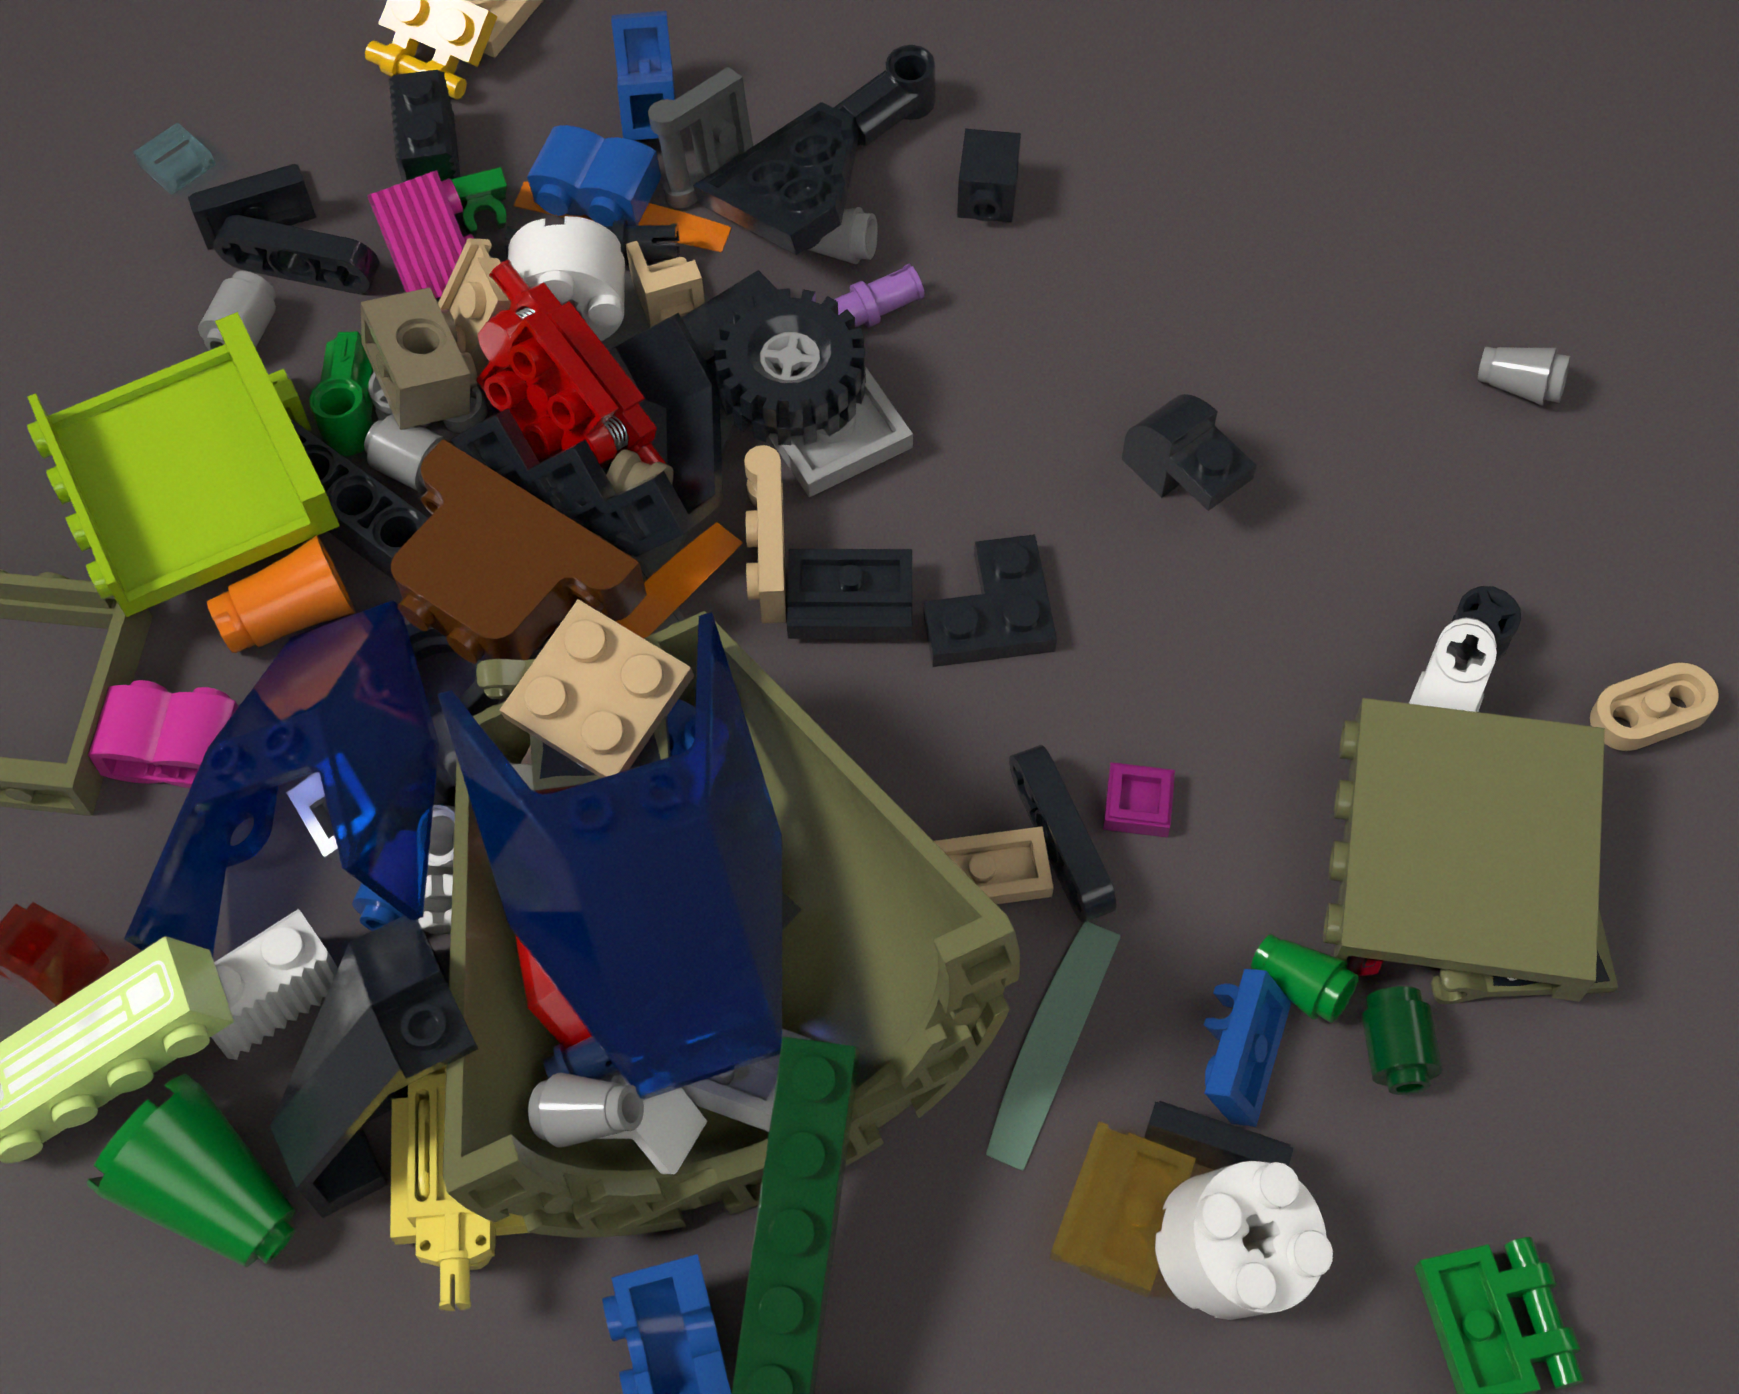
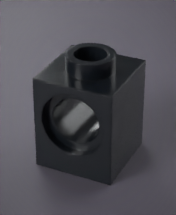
(988, 175)

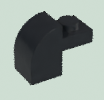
(1187, 449)

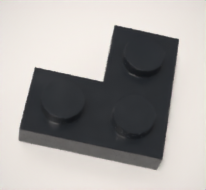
(1004, 620)

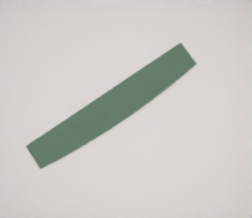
(1050, 1045)

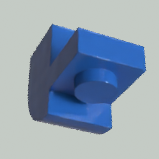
(642, 69)

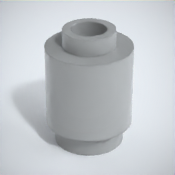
(245, 294)
(399, 451)

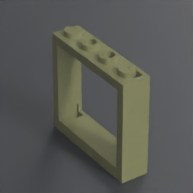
(65, 601)

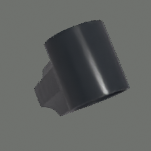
(896, 94)

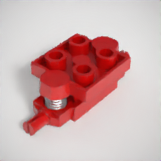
(559, 377)

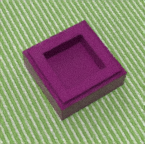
(1139, 799)

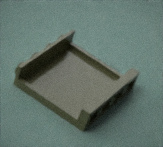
(1469, 844)

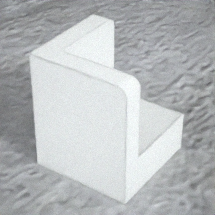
(667, 1127)

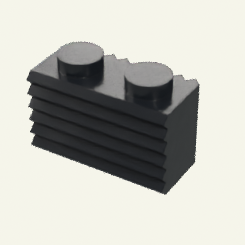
(423, 125)

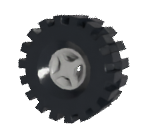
(771, 342)

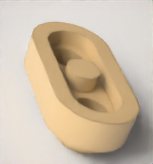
(1648, 707)

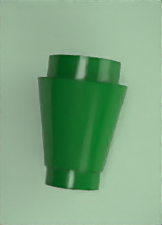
(1308, 978)

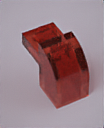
(47, 955)

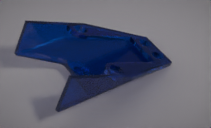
(328, 704)
(648, 890)

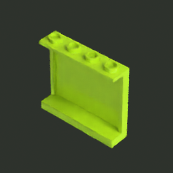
(183, 474)

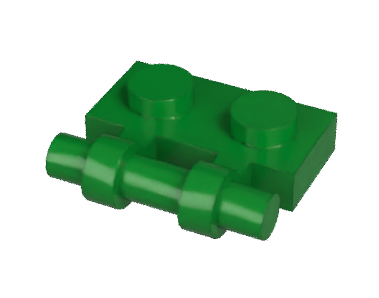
(1479, 1327)

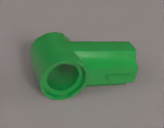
(342, 397)

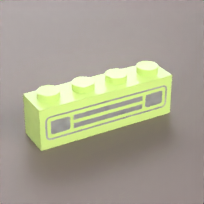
(106, 1042)

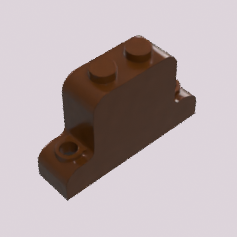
(502, 564)

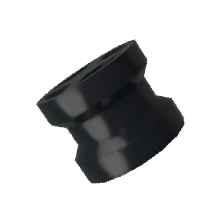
(1494, 609)

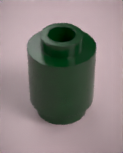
(1401, 1040)

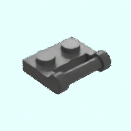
(717, 127)

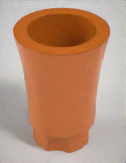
(282, 599)

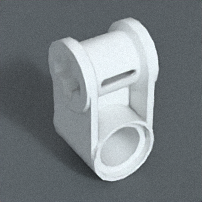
(1456, 684)

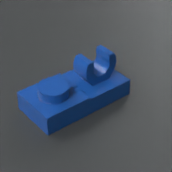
(1247, 1046)

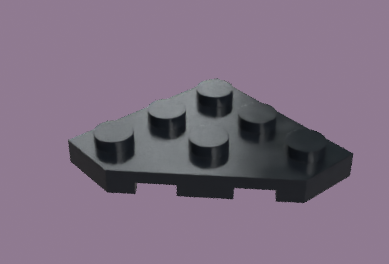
(790, 182)

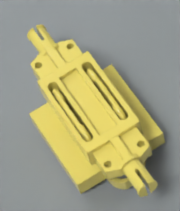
(420, 1205)

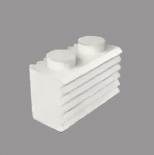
(272, 981)

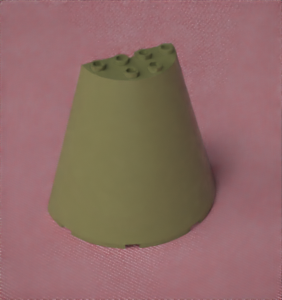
(881, 958)

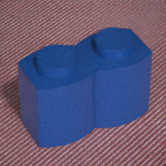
(594, 176)

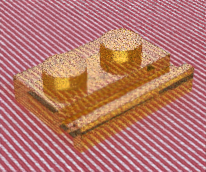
(1119, 1208)

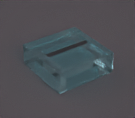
(174, 158)

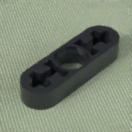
(320, 257)
(1065, 835)

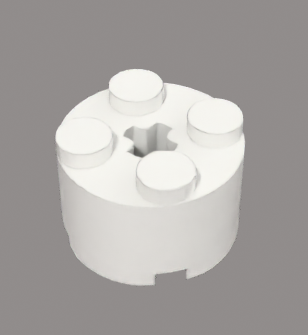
(578, 265)
(1242, 1241)

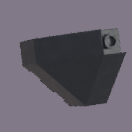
(686, 410)
(376, 1033)

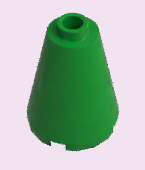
(195, 1177)

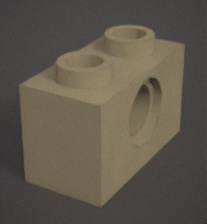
(417, 357)

